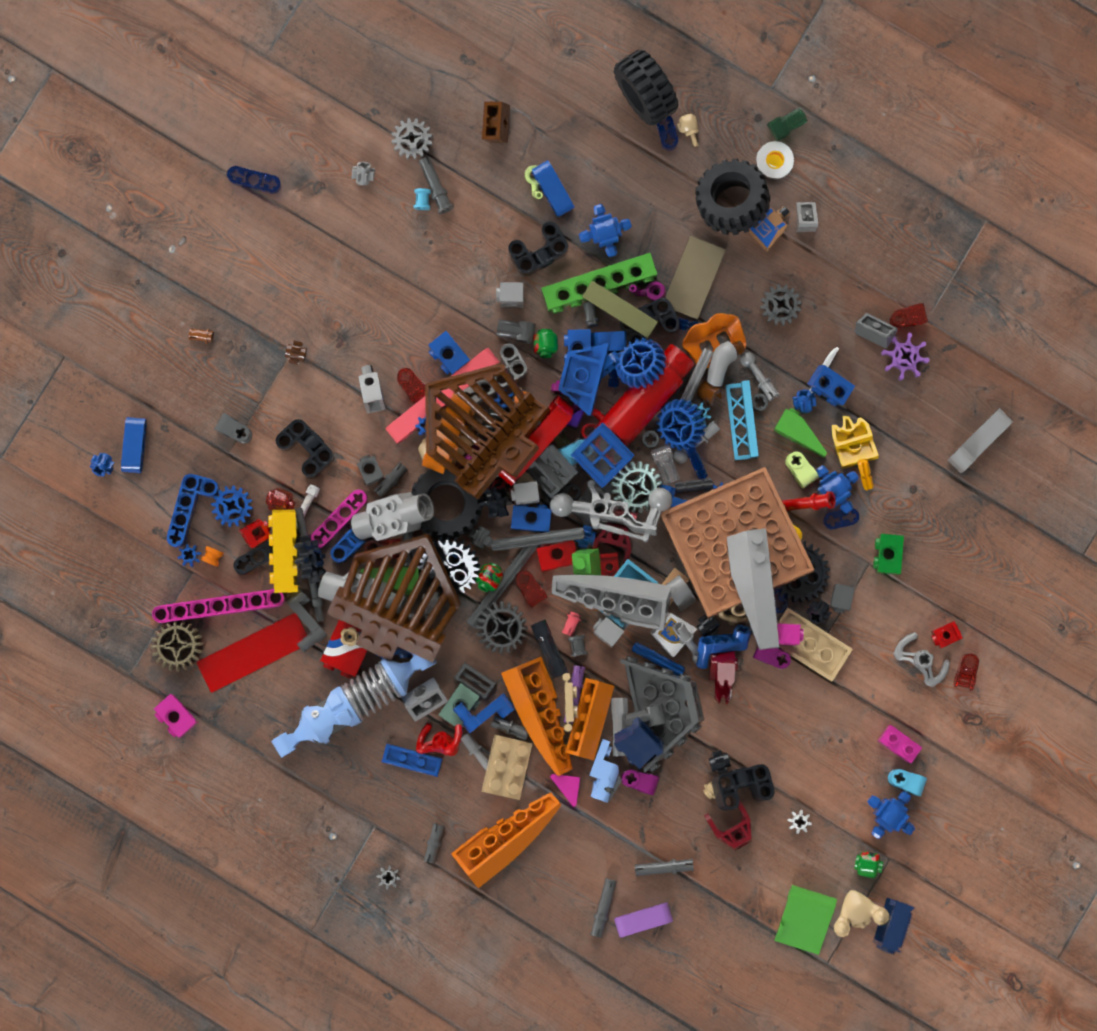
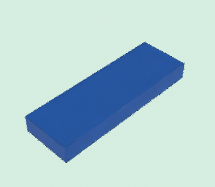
(412, 760)

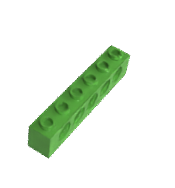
(643, 263)

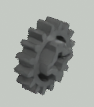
(774, 300)

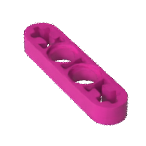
(341, 521)

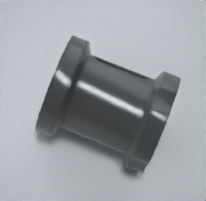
(577, 645)

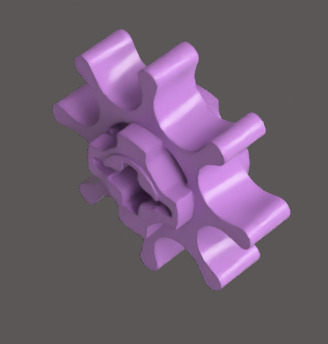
(900, 349)

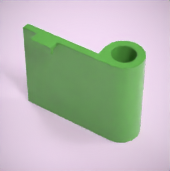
(805, 919)

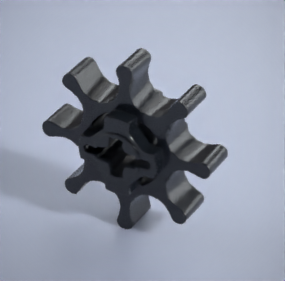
(497, 498)
(310, 559)

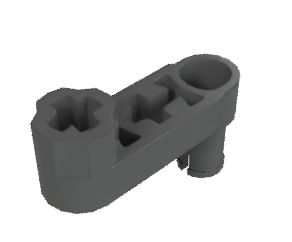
(317, 634)

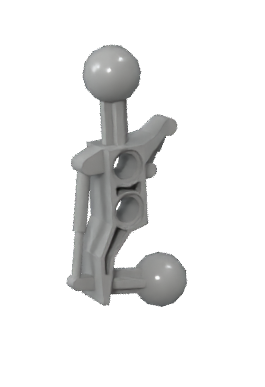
(659, 501)

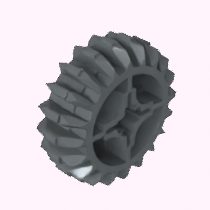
(508, 622)

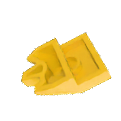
(853, 442)

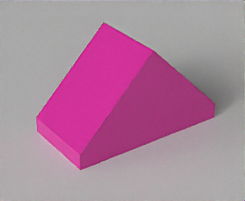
(568, 785)

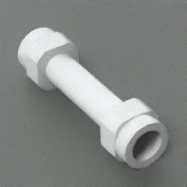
(312, 491)

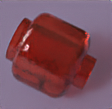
(280, 500)

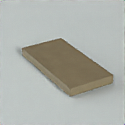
(694, 277)

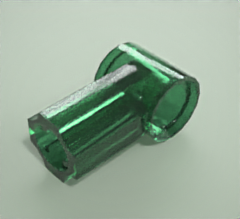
(782, 126)

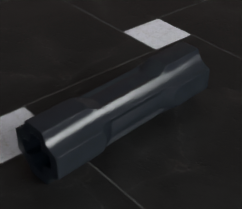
(555, 662)

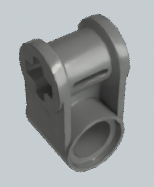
(231, 427)

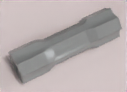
(619, 712)

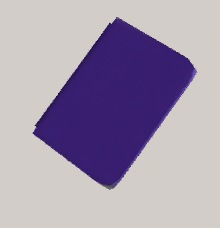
(574, 422)

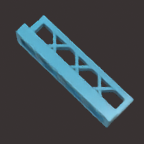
(749, 420)

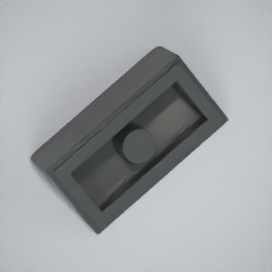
(875, 330)

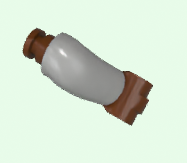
(721, 359)

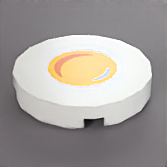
(775, 160)

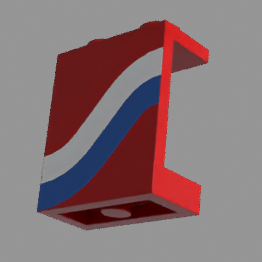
(342, 656)

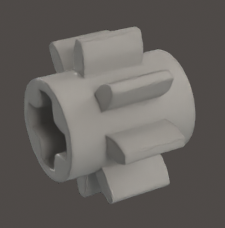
(363, 173)
(384, 881)

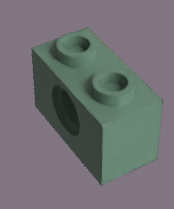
(463, 694)

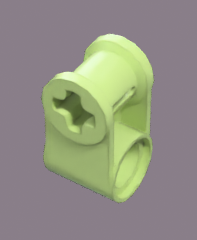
(803, 472)

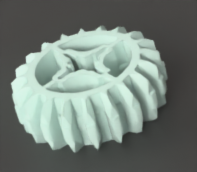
(641, 479)

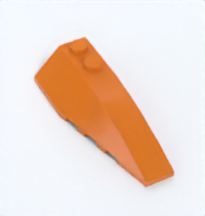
(536, 706)
(498, 846)

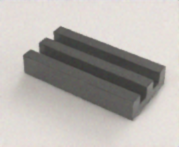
(461, 671)

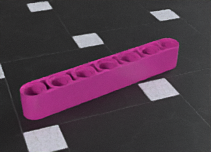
(210, 611)

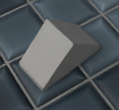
(806, 217)

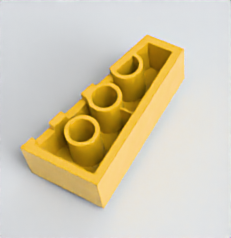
(284, 552)

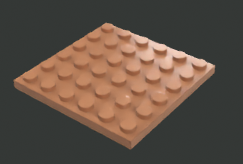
(701, 532)

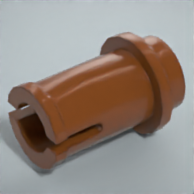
(201, 335)

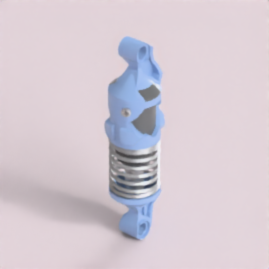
(350, 703)

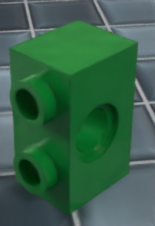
(893, 543)

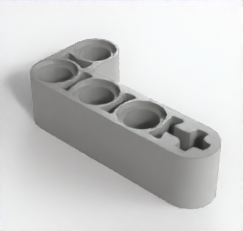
(509, 363)
(980, 440)

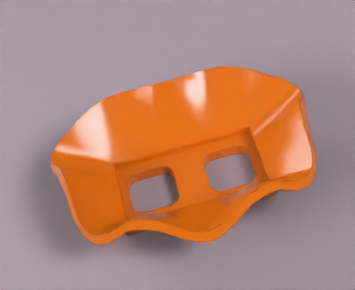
(709, 330)

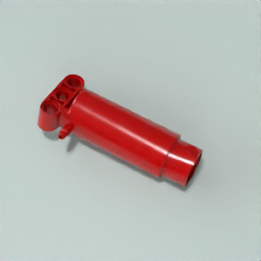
(640, 405)

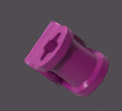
(770, 655)
(643, 781)

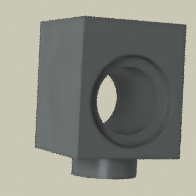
(376, 475)
(841, 598)

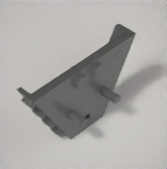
(656, 687)

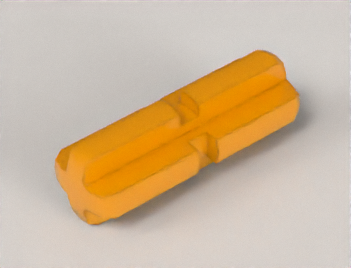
(865, 472)

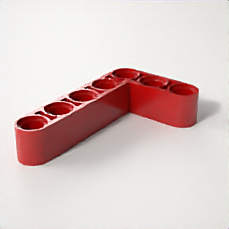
(544, 434)

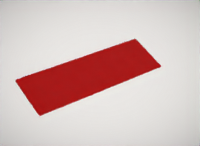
(252, 652)

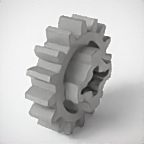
(403, 140)

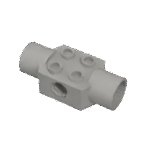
(393, 516)
(331, 583)

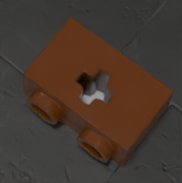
(495, 122)

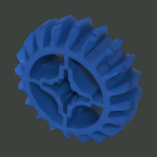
(629, 364)
(683, 413)

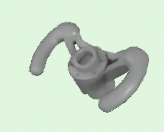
(921, 660)

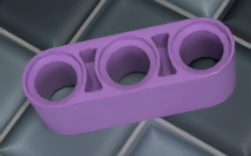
(643, 919)

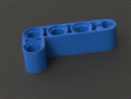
(193, 493)

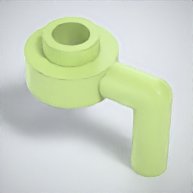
(535, 186)

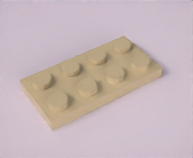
(818, 649)

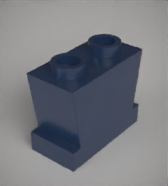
(638, 743)

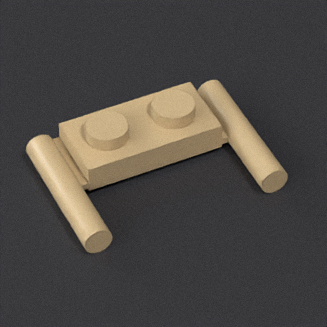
(570, 693)

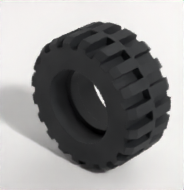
(646, 87)
(726, 176)
(458, 526)

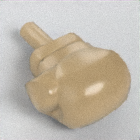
(689, 126)

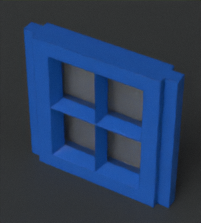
(602, 455)

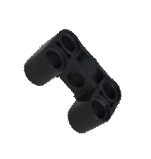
(542, 257)
(652, 310)
(311, 442)
(742, 778)

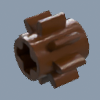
(296, 352)

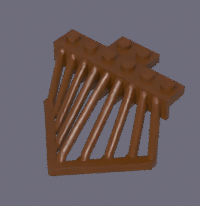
(505, 447)
(383, 627)

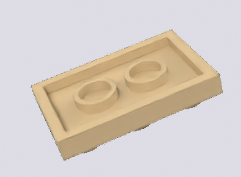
(507, 767)

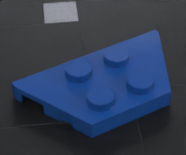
(583, 375)

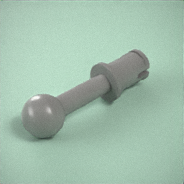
(748, 360)
(681, 456)
(686, 637)
(474, 748)

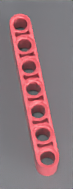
(405, 424)

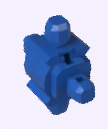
(605, 230)
(838, 485)
(891, 815)

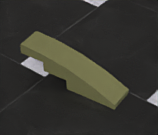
(619, 309)

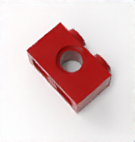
(546, 560)

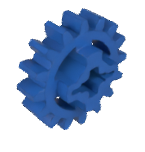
(235, 498)

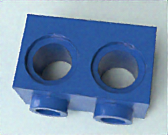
(832, 381)

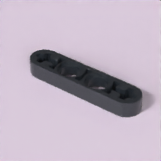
(265, 548)

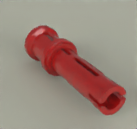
(815, 502)

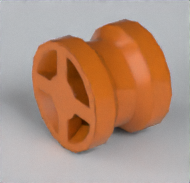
(212, 556)

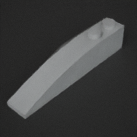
(753, 581)
(628, 599)

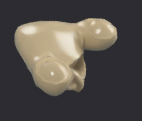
(858, 912)

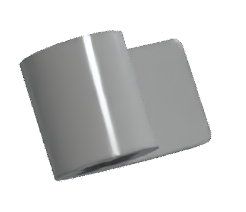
(681, 593)

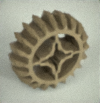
(177, 654)

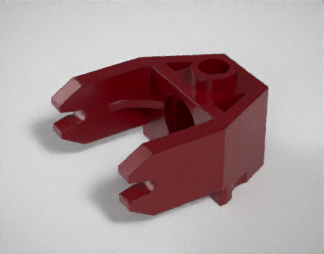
(608, 537)
(723, 673)
(728, 837)

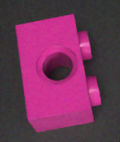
(790, 634)
(185, 722)
(899, 744)

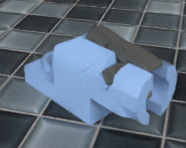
(605, 773)

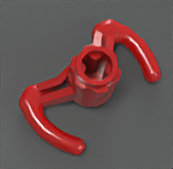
(441, 741)

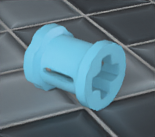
(422, 199)

